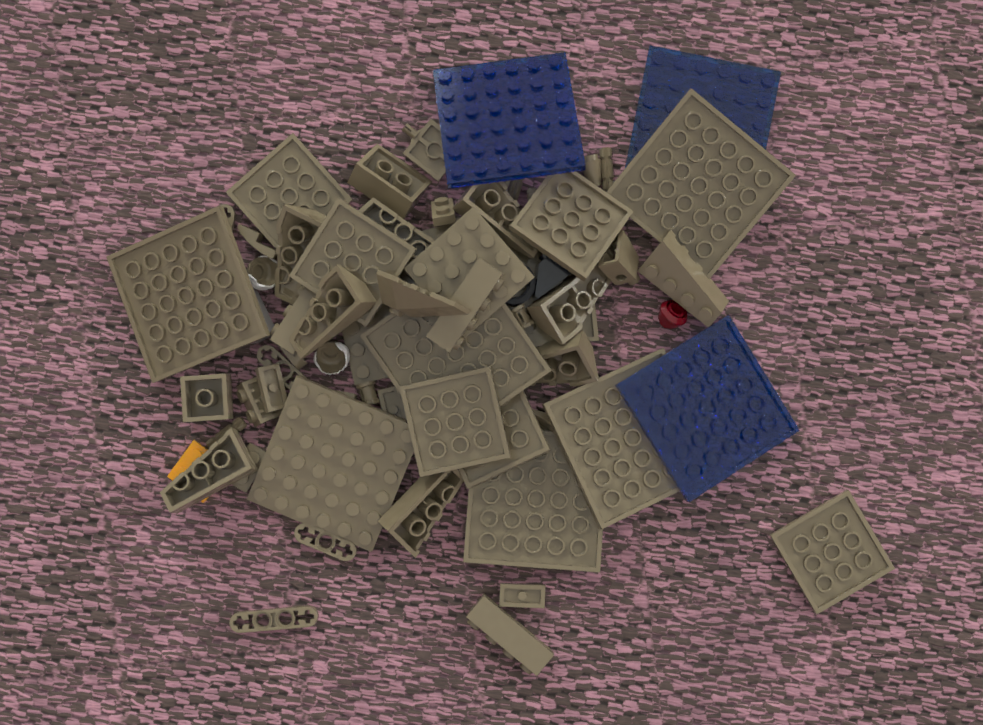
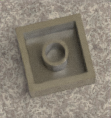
(206, 397)

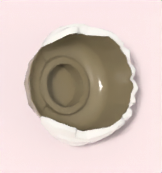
(262, 272)
(332, 357)

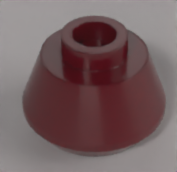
(672, 315)

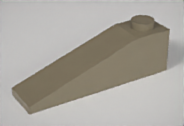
(498, 210)
(569, 362)

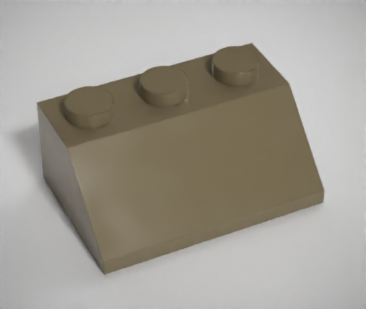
(389, 181)

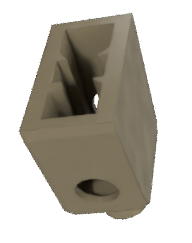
(620, 261)

